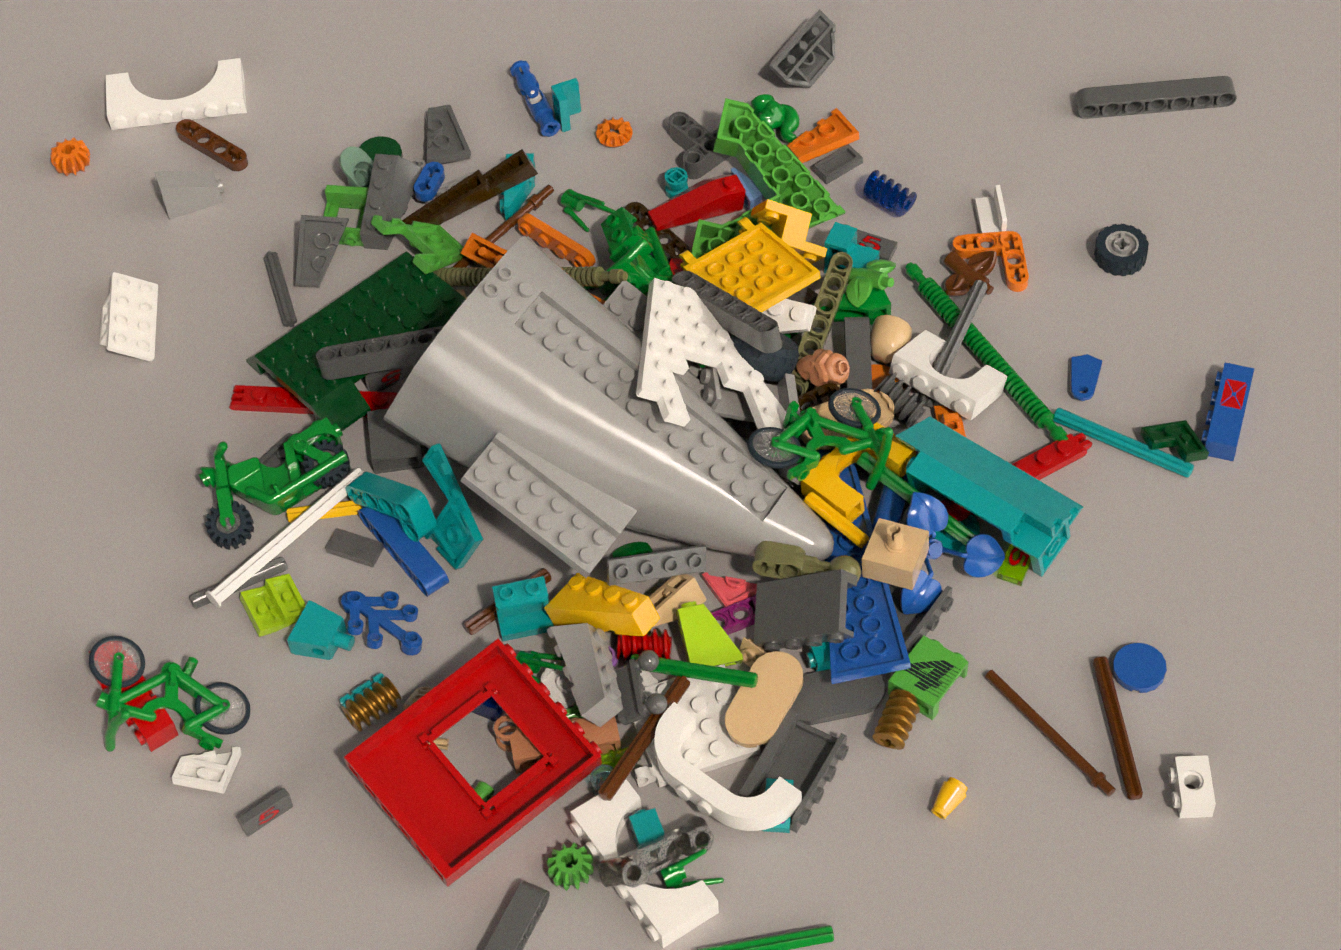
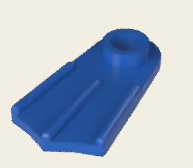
(1084, 376)

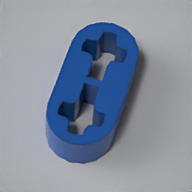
(425, 180)

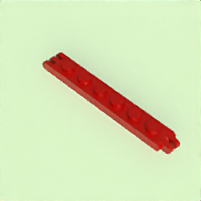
(282, 401)
(1038, 465)

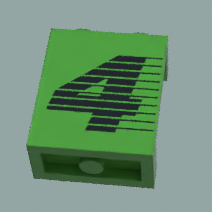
(930, 675)

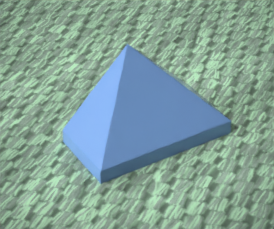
(752, 195)

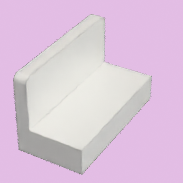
(991, 212)

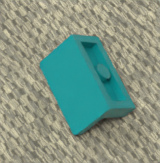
(566, 102)

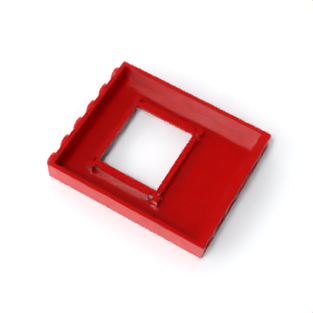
(432, 798)

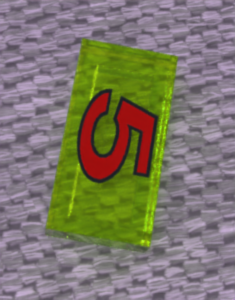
(1014, 566)

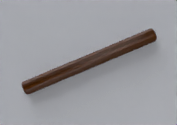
(1117, 728)
(640, 742)

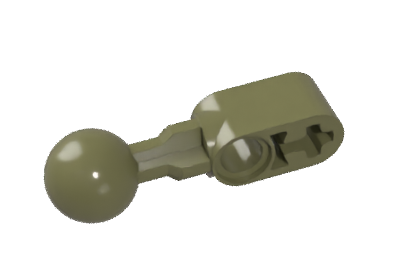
(789, 561)

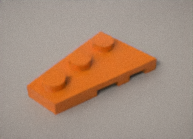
(826, 137)

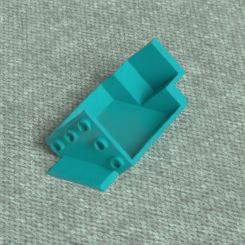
(1016, 503)

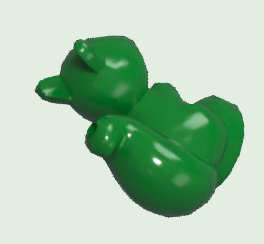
(777, 115)

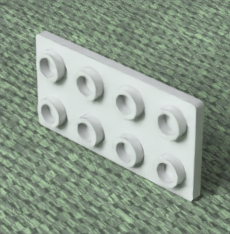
(130, 317)

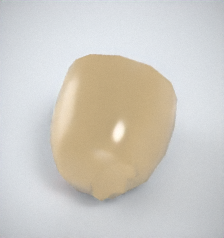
(888, 336)

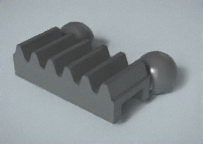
(632, 689)

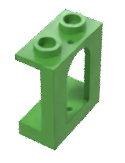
(349, 198)

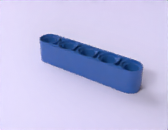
(408, 554)

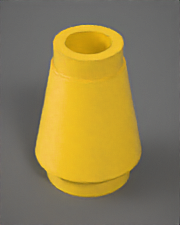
(949, 797)

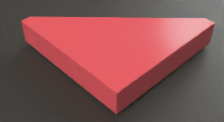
(729, 589)

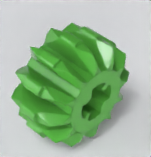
(580, 869)

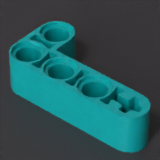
(395, 500)

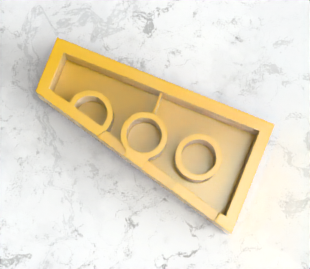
(602, 607)

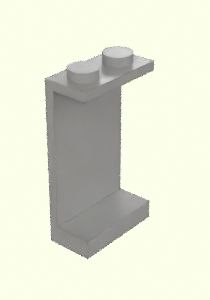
(733, 404)

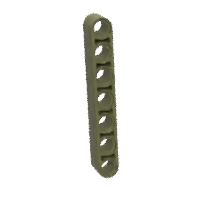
(824, 319)

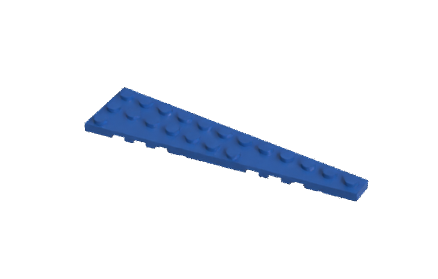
(870, 611)

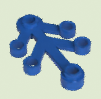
(356, 603)

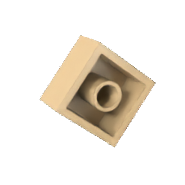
(895, 554)

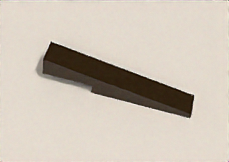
(475, 190)

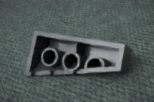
(387, 196)

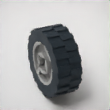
(1121, 249)

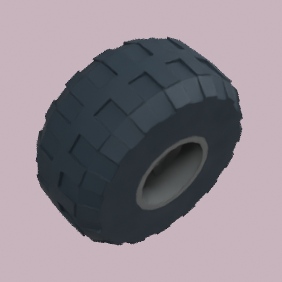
(770, 365)

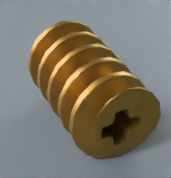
(371, 703)
(896, 720)

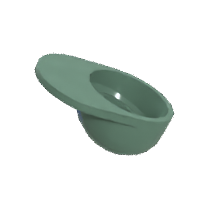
(356, 166)

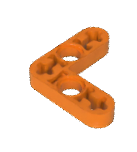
(1002, 248)

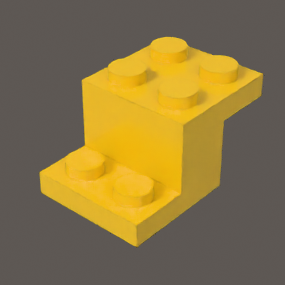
(790, 226)

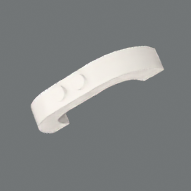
(709, 796)

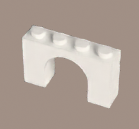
(965, 396)

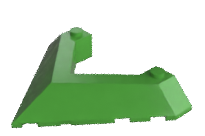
(772, 169)

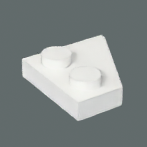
(207, 770)

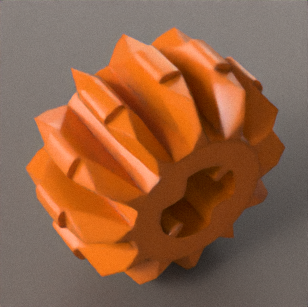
(70, 156)

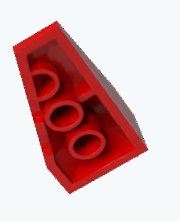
(701, 201)

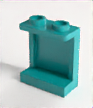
(522, 608)

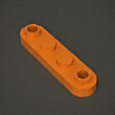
(555, 241)

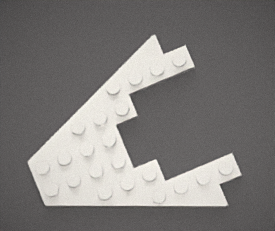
(684, 329)

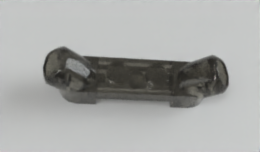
(636, 865)

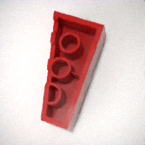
(150, 733)

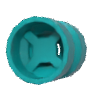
(675, 181)

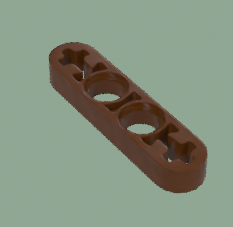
(209, 147)

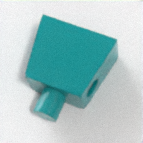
(319, 633)

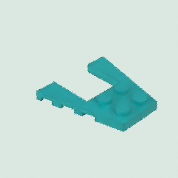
(456, 527)

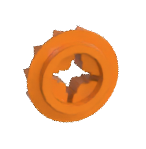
(612, 139)

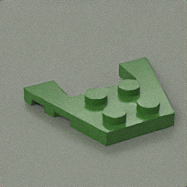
(432, 240)

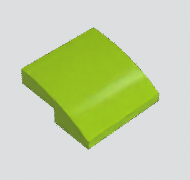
(273, 605)

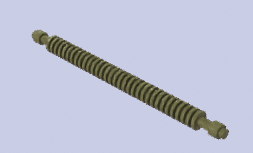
(583, 275)

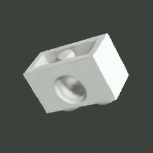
(1194, 772)

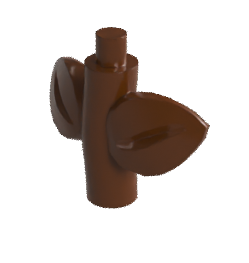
(967, 273)

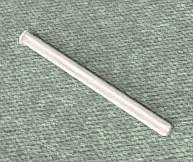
(281, 540)

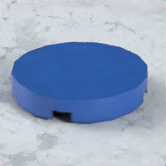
(1139, 667)

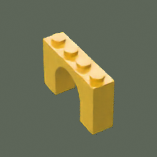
(826, 483)

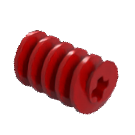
(637, 644)

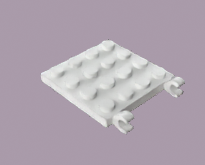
(710, 743)

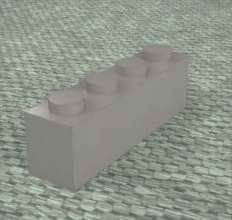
(589, 670)

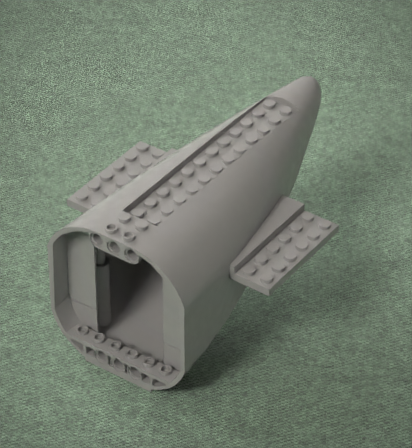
(545, 414)

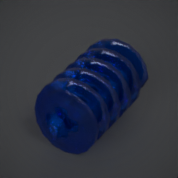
(888, 196)

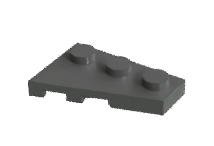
(445, 136)
(316, 247)

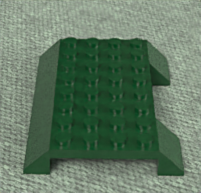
(383, 304)

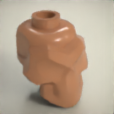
(824, 368)

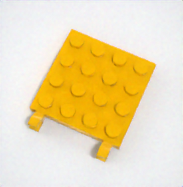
(754, 267)

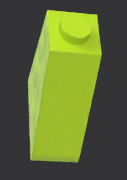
(704, 637)

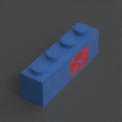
(1228, 411)

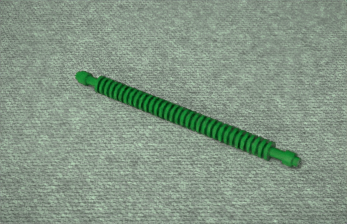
(987, 354)

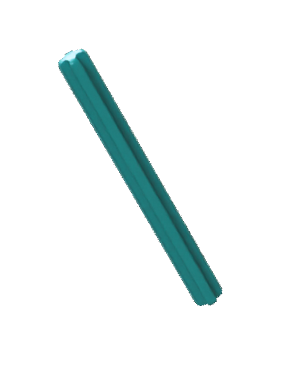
(1123, 442)

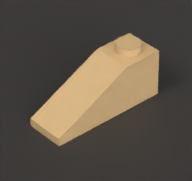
(673, 594)

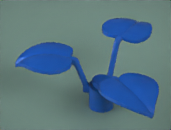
(981, 557)

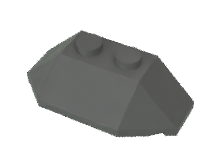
(807, 52)

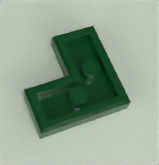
(1175, 435)

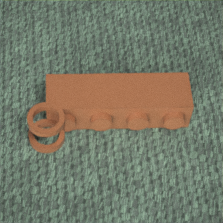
(527, 755)

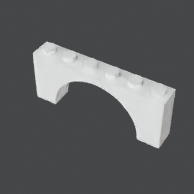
(219, 97)
(664, 911)

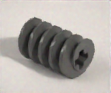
(902, 400)

